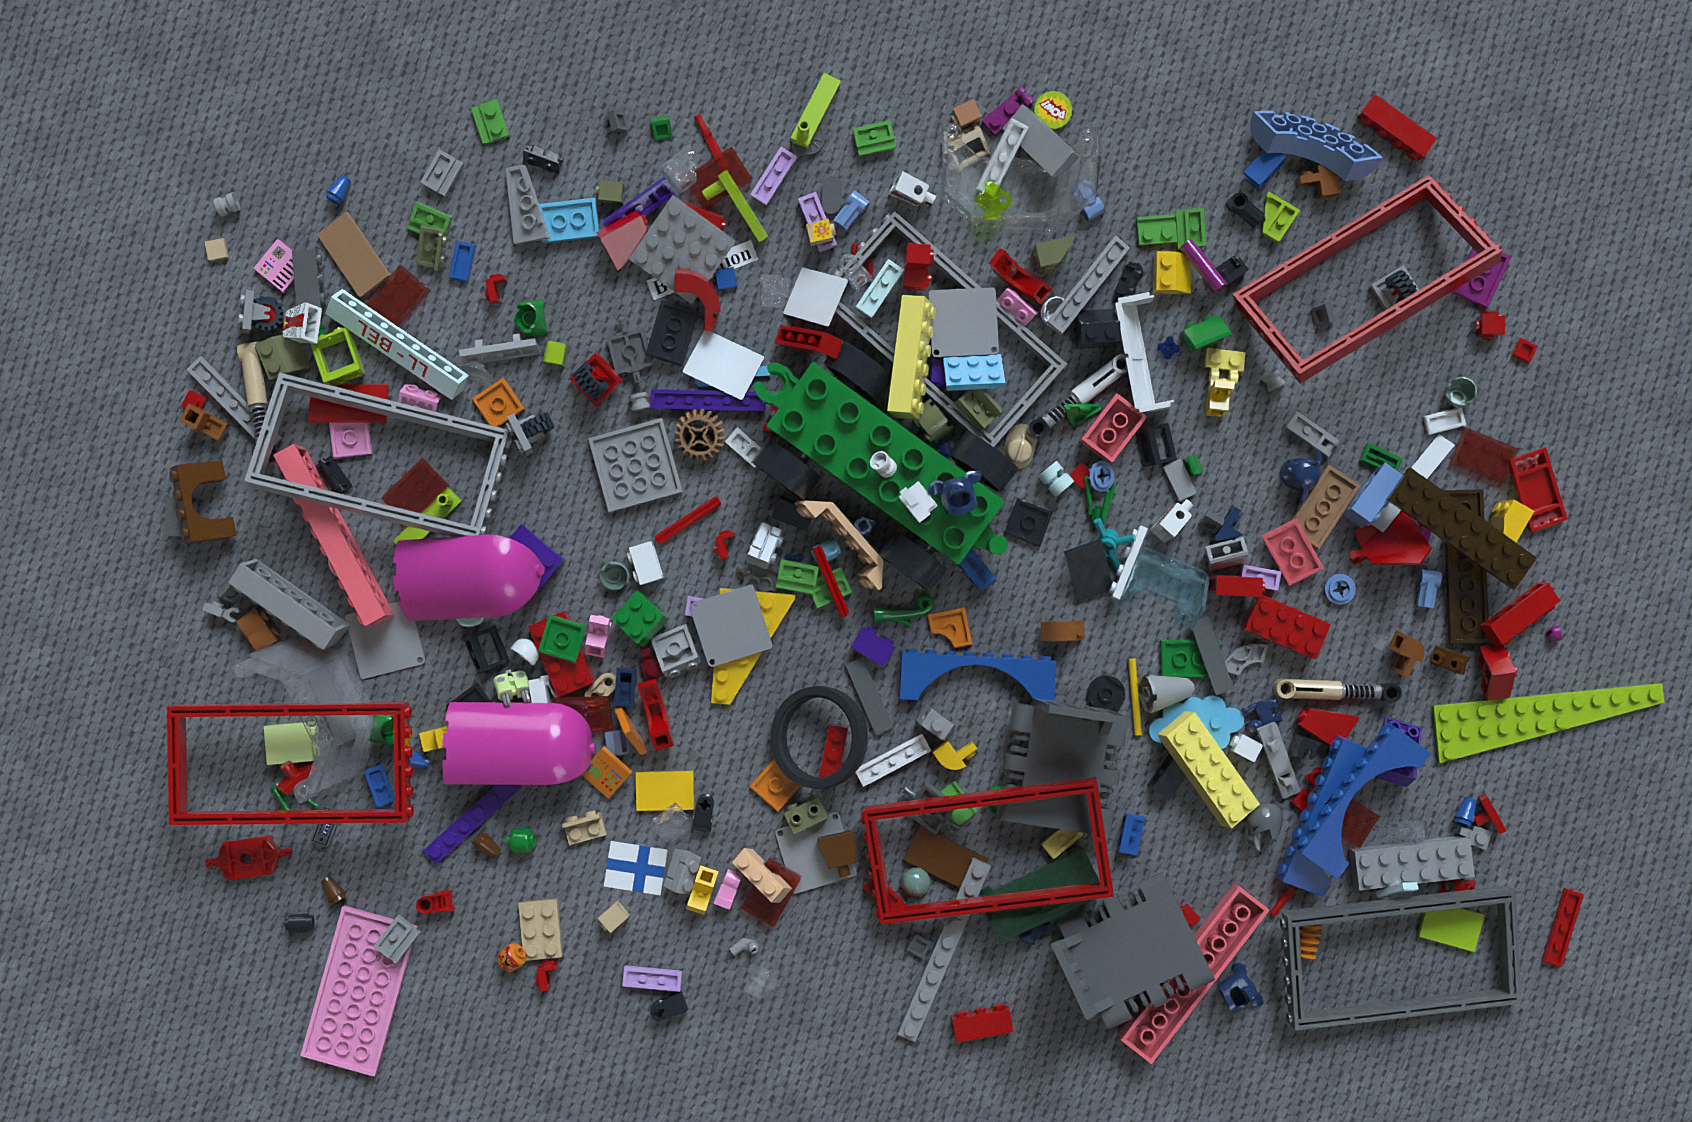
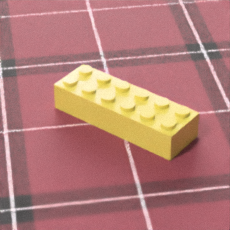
(911, 357)
(1208, 769)

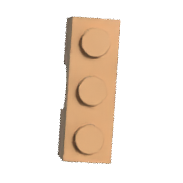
(767, 882)

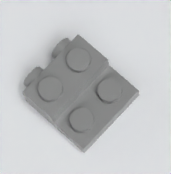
(676, 651)

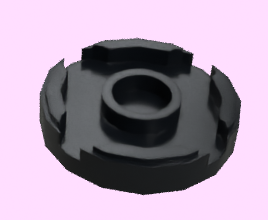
(1102, 689)

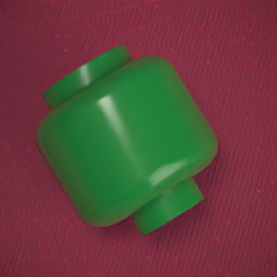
(521, 840)

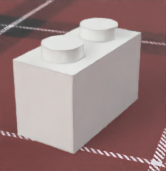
(645, 563)

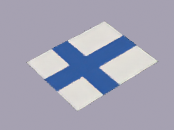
(635, 868)

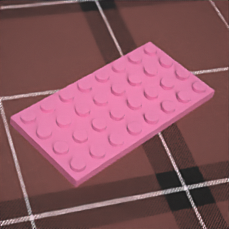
(355, 995)

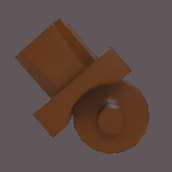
(1449, 660)

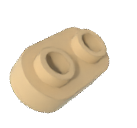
(600, 687)

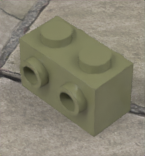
(807, 816)

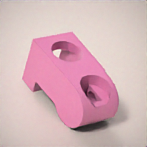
(728, 889)

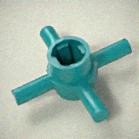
(1111, 541)

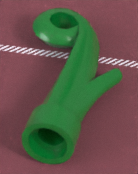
(900, 615)

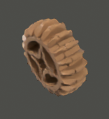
(689, 447)

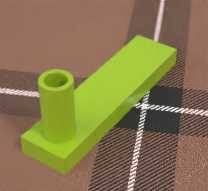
(815, 110)
(727, 183)
(439, 508)

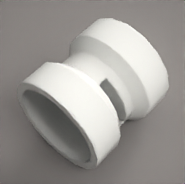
(883, 464)

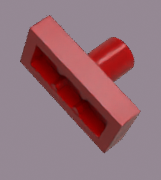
(294, 776)
(1489, 815)

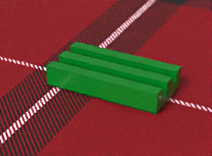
(1365, 453)

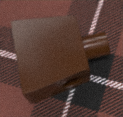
(839, 850)

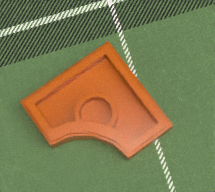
(952, 625)
(630, 731)

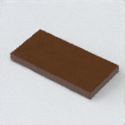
(940, 856)

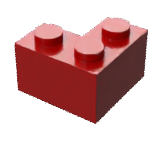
(916, 264)
(1497, 672)

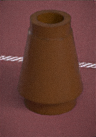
(486, 845)
(333, 891)

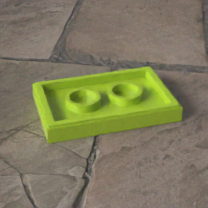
(1452, 927)

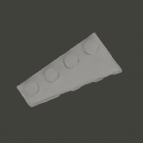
(525, 212)

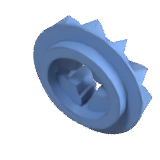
(1104, 482)
(1347, 594)

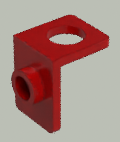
(1460, 885)

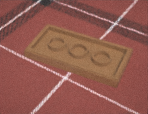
(353, 254)
(1325, 505)

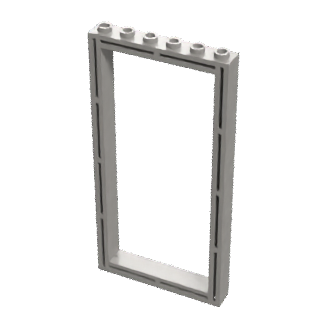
(956, 275)
(286, 384)

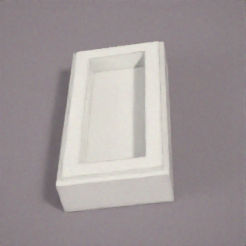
(1444, 421)

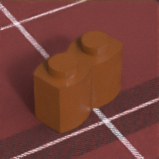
(259, 629)

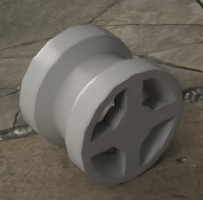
(1273, 380)
(639, 402)

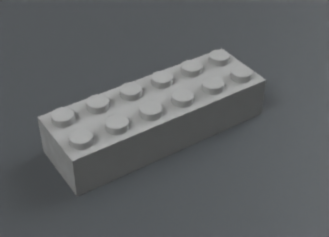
(289, 604)
(1411, 862)

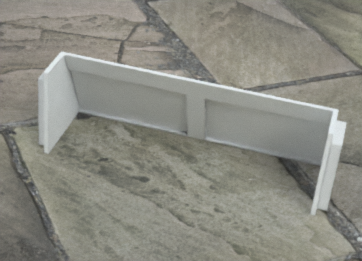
(1134, 347)

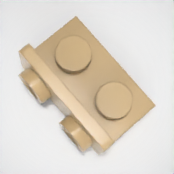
(584, 828)

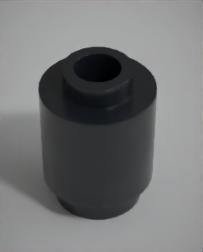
(299, 923)

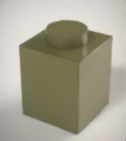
(610, 192)

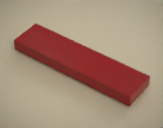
(1562, 927)

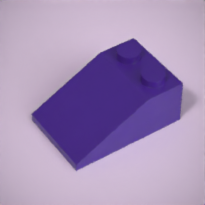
(548, 557)

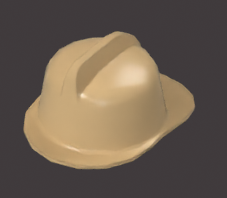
(1019, 446)

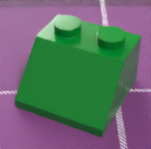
(1204, 333)

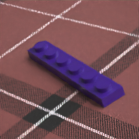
(705, 400)
(469, 821)

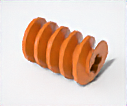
(1308, 939)

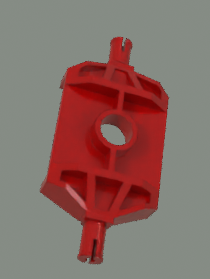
(263, 857)

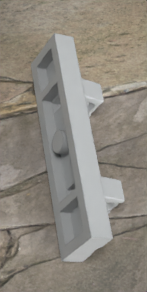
(502, 351)
(1278, 760)

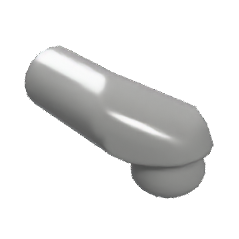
(744, 944)

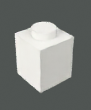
(1245, 747)

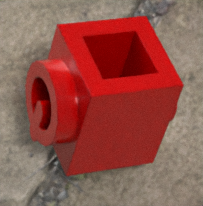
(1489, 325)

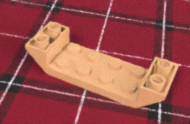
(872, 573)

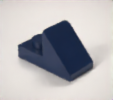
(1226, 530)
(625, 687)

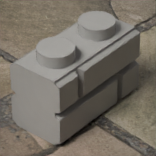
(764, 546)
(1226, 554)
(682, 871)

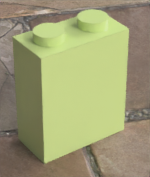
(288, 743)

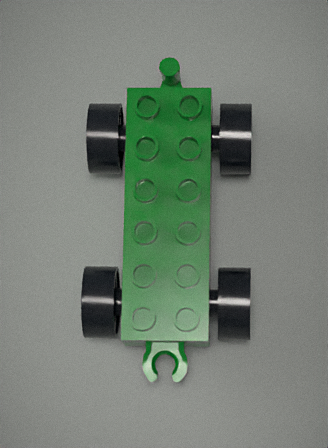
(842, 431)

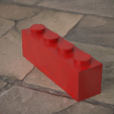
(1396, 127)
(808, 341)
(1520, 613)

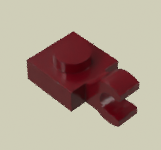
(651, 667)

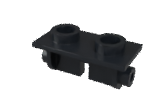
(535, 157)
(1132, 275)
(333, 475)

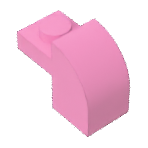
(598, 636)

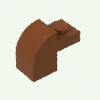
(1326, 181)
(204, 421)
(1062, 631)
(1408, 652)

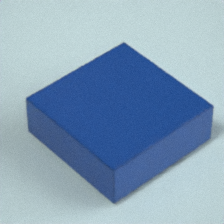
(726, 278)

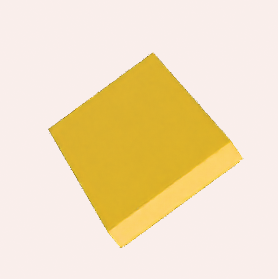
(663, 788)

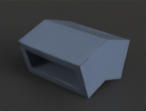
(617, 742)

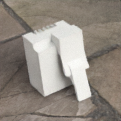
(917, 501)
(540, 690)

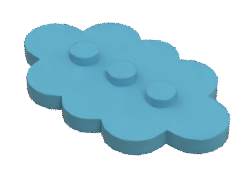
(1211, 711)

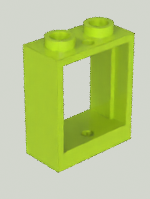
(343, 374)

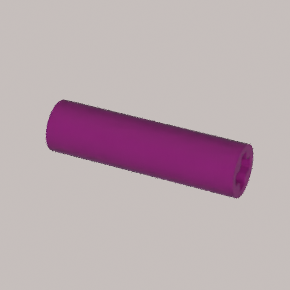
(1203, 266)

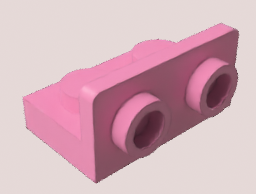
(1017, 306)
(419, 398)

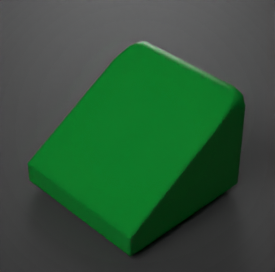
(661, 128)
(1193, 465)

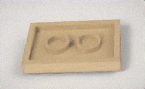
(540, 929)

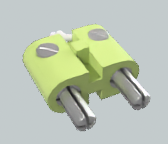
(508, 686)

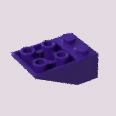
(1404, 775)

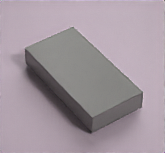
(1179, 479)

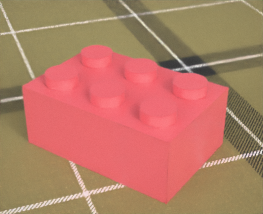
(1113, 428)

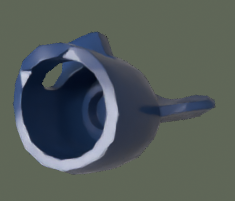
(1302, 474)
(957, 493)
(1239, 990)

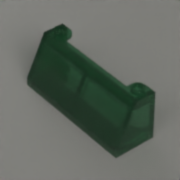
(1067, 871)

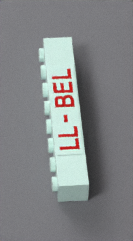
(396, 344)

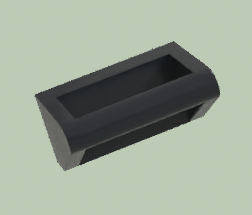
(1149, 448)
(477, 654)

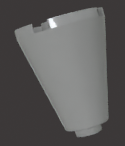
(1163, 691)

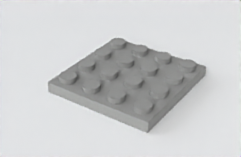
(681, 241)
(635, 465)

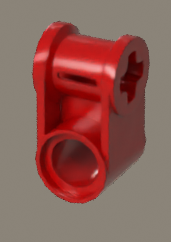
(440, 902)

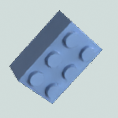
(1372, 497)

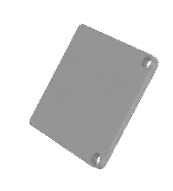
(964, 322)
(731, 625)
(385, 646)
(804, 855)

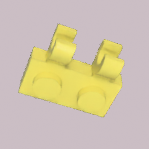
(1224, 360)

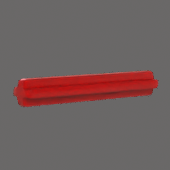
(687, 520)
(830, 581)

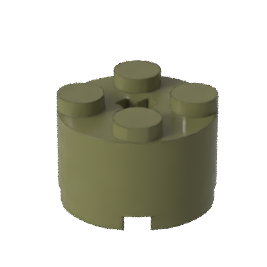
(933, 422)

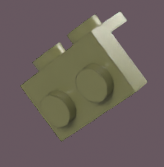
(430, 247)
(979, 407)

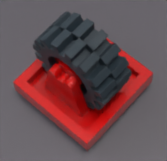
(596, 379)

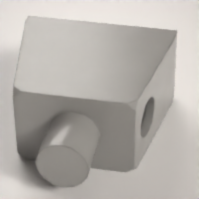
(935, 723)

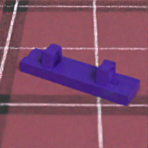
(644, 202)

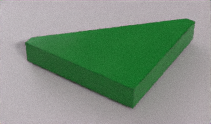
(1080, 412)

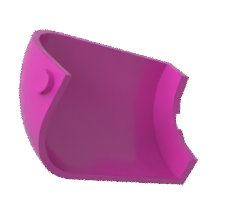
(464, 577)
(515, 744)

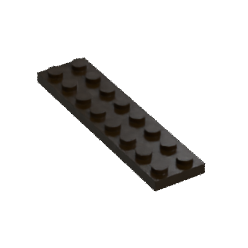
(1461, 528)
(1466, 583)

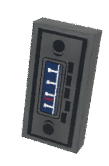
(324, 833)

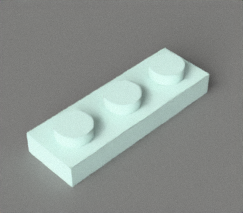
(879, 288)

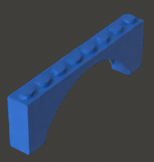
(922, 668)
(1323, 839)
(1296, 867)

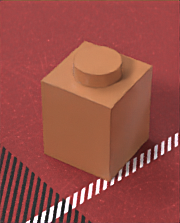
(966, 114)

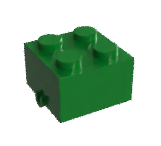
(640, 618)

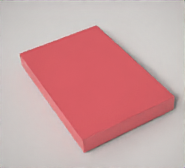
(1292, 552)

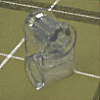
(855, 273)

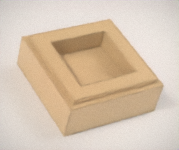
(216, 249)

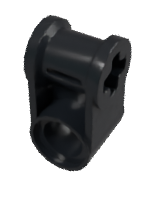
(703, 816)
(672, 1005)

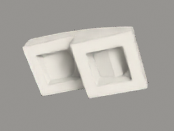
(743, 445)

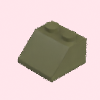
(1050, 253)
(282, 356)

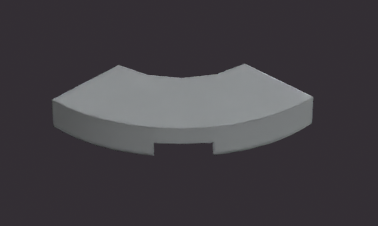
(1245, 656)

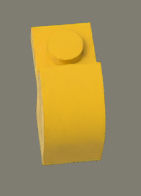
(1218, 397)
(433, 738)
(950, 758)
(702, 890)

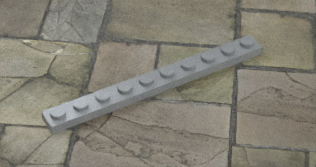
(942, 954)

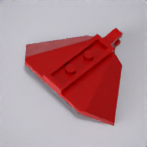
(1398, 545)

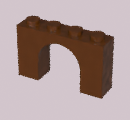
(193, 526)

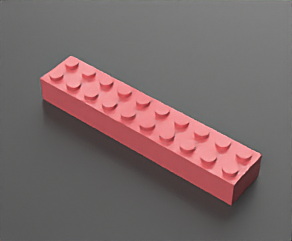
(335, 540)
(1219, 941)

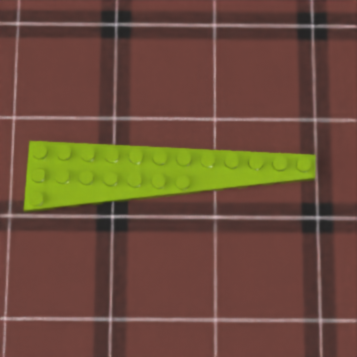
(1490, 724)

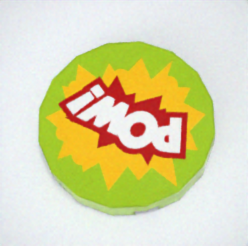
(1053, 109)

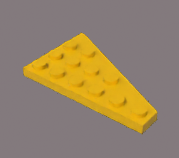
(731, 675)

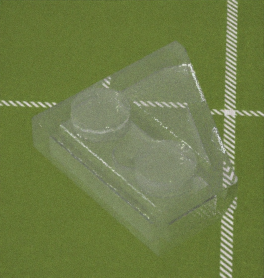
(681, 168)

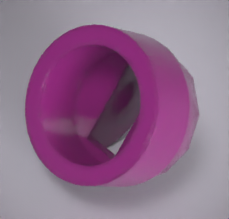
(1554, 633)

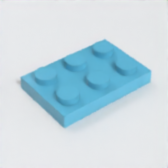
(571, 219)
(973, 372)

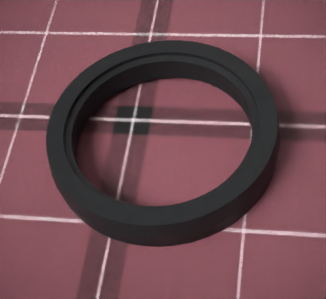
(779, 737)

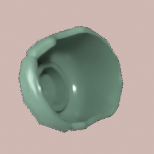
(1461, 392)
(614, 575)
(915, 882)

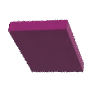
(1482, 288)

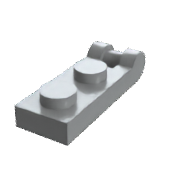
(1312, 434)

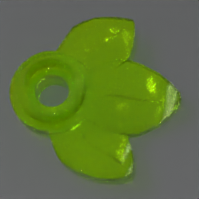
(991, 200)

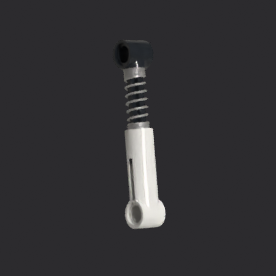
(1080, 395)

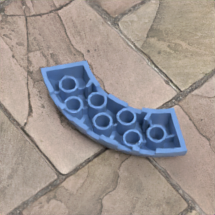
(1315, 142)

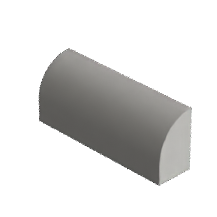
(1044, 144)

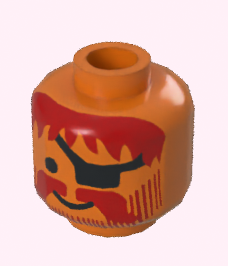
(511, 957)

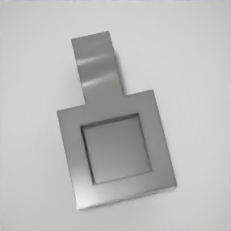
(218, 609)
(1478, 836)

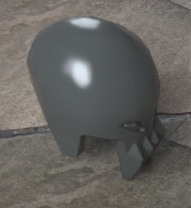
(1263, 819)

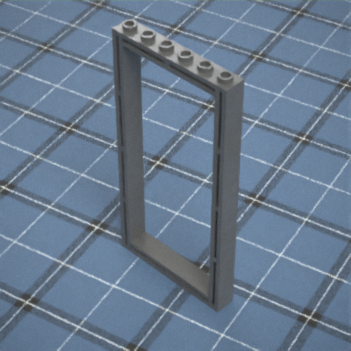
(1502, 996)

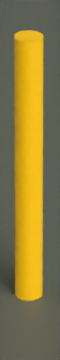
(1135, 696)

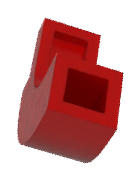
(1018, 278)
(695, 283)
(656, 714)

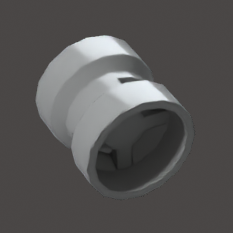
(226, 204)

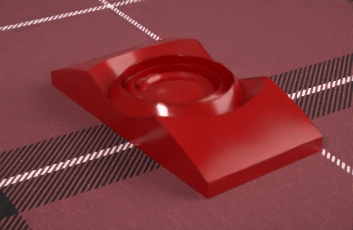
(1537, 488)

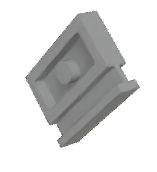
(442, 173)
(397, 939)

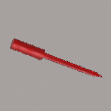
(707, 135)
(1285, 897)

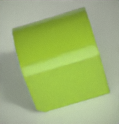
(555, 353)

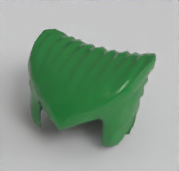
(531, 318)
(382, 729)

